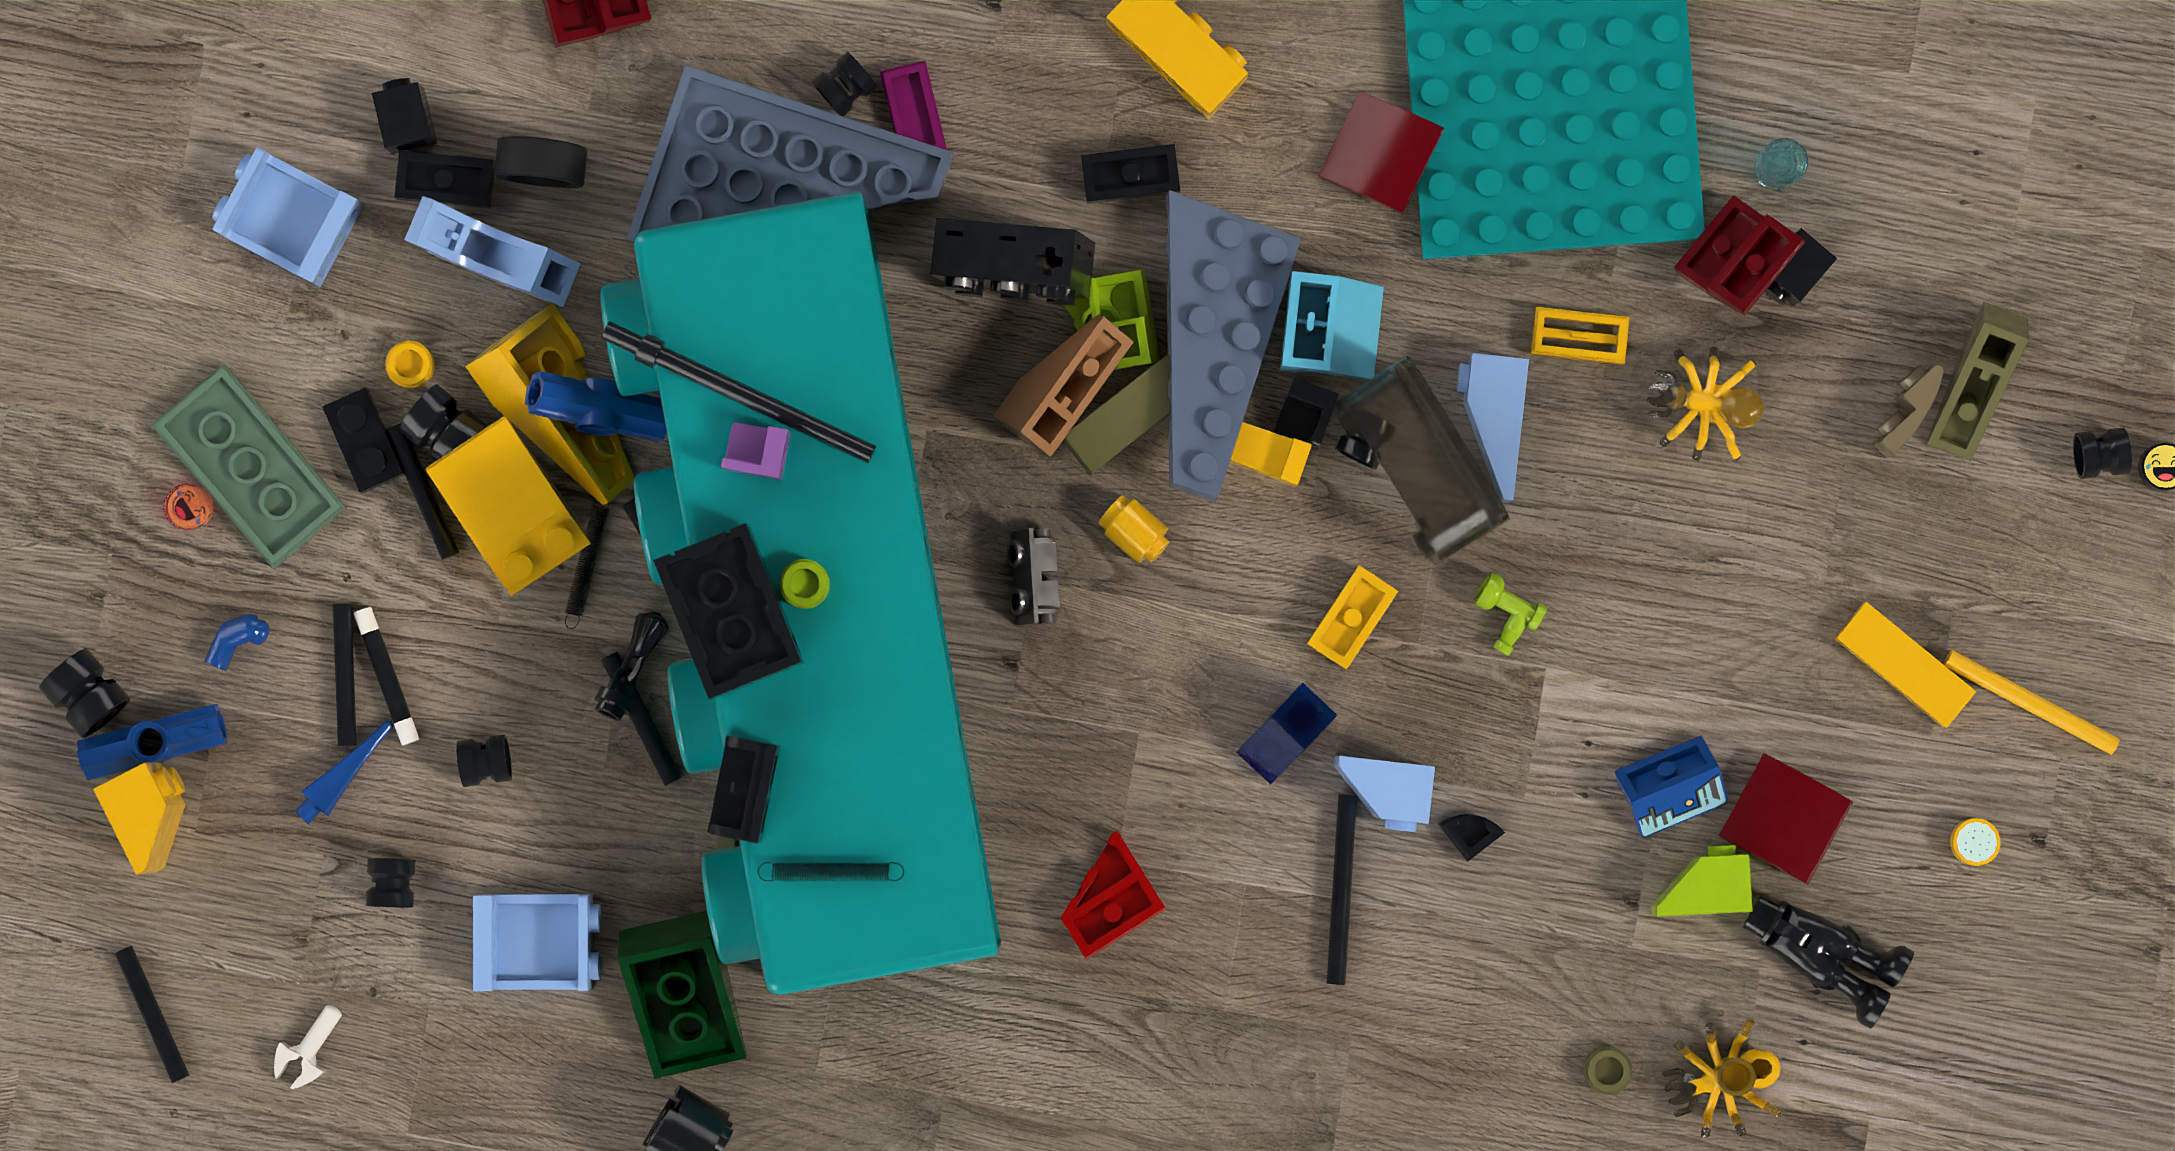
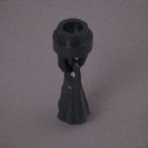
(646, 634)

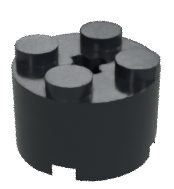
(689, 1125)

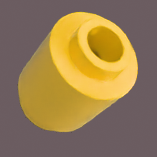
(1134, 530)

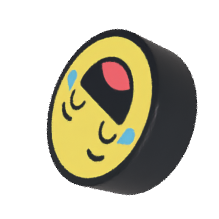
(2158, 467)

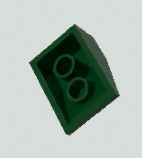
(680, 995)

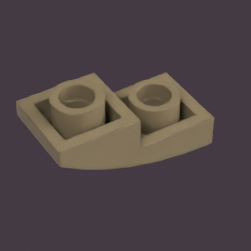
(1916, 399)

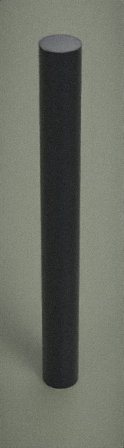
(1341, 889)

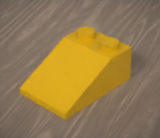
(508, 505)

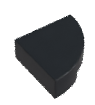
(1470, 833)

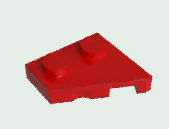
(1111, 900)

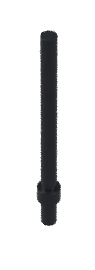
(652, 352)

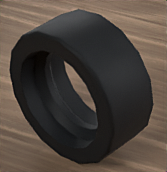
(540, 162)

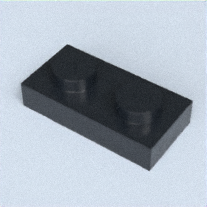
(1130, 173)
(445, 179)
(363, 440)

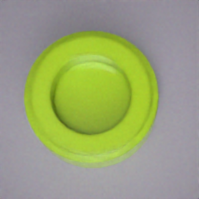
(804, 584)

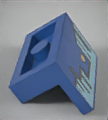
(1672, 786)

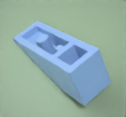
(1495, 406)

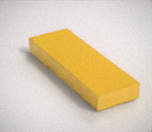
(1905, 665)

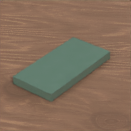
(249, 466)

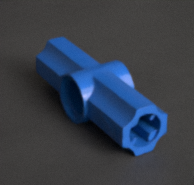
(595, 406)
(124, 749)

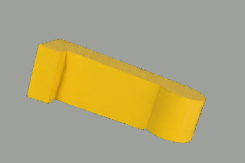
(1270, 454)

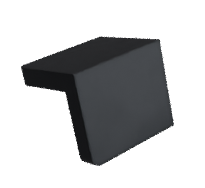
(1306, 412)

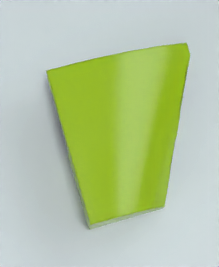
(1127, 305)

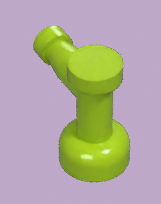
(1522, 612)

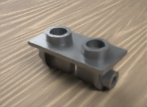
(1029, 555)

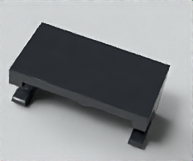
(743, 789)

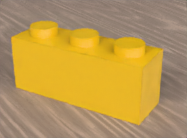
(1180, 51)

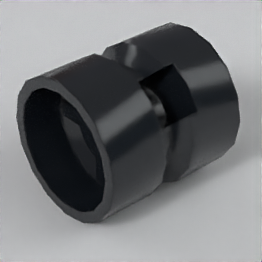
(439, 423)
(84, 693)

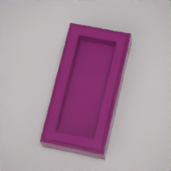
(913, 104)

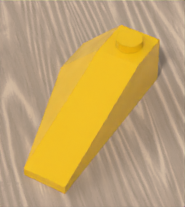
(506, 371)

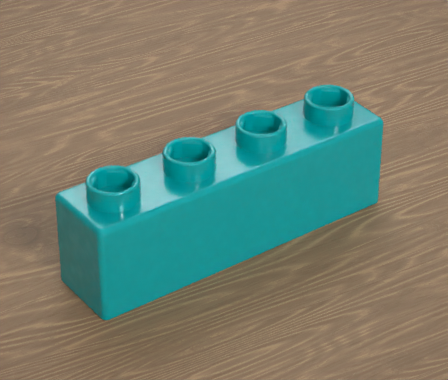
(873, 715)

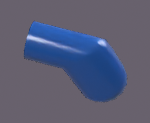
(235, 633)

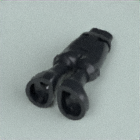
(1817, 948)

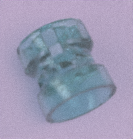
(1787, 157)

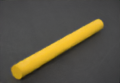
(2031, 702)

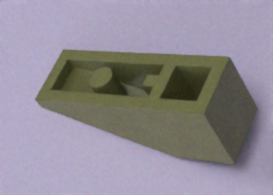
(1979, 380)

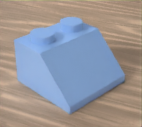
(1390, 789)

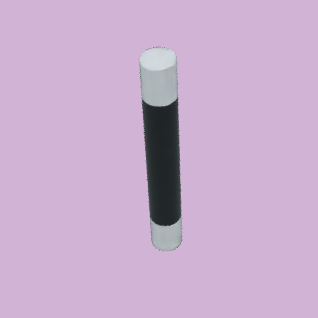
(386, 676)

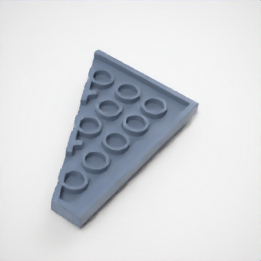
(755, 150)

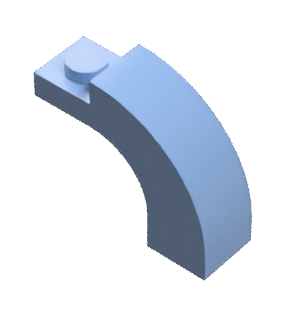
(492, 252)

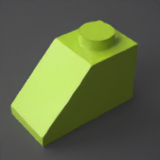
(1709, 885)

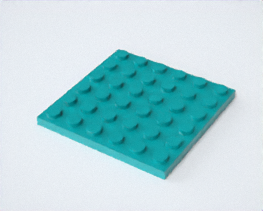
(1555, 124)

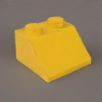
(144, 813)

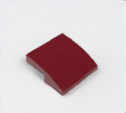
(587, 19)
(1381, 152)
(1739, 255)
(1786, 818)

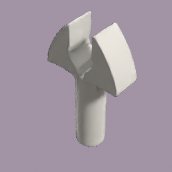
(308, 1048)

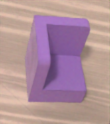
(757, 451)

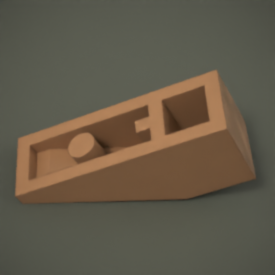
(1062, 385)

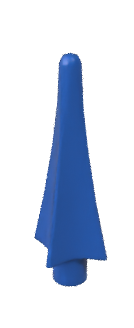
(328, 788)

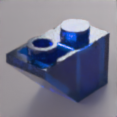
(1286, 733)

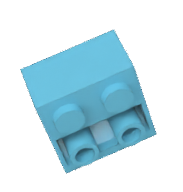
(1331, 326)

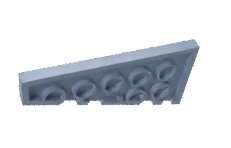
(1220, 316)

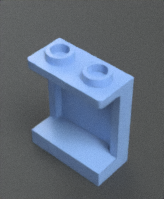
(286, 216)
(535, 942)

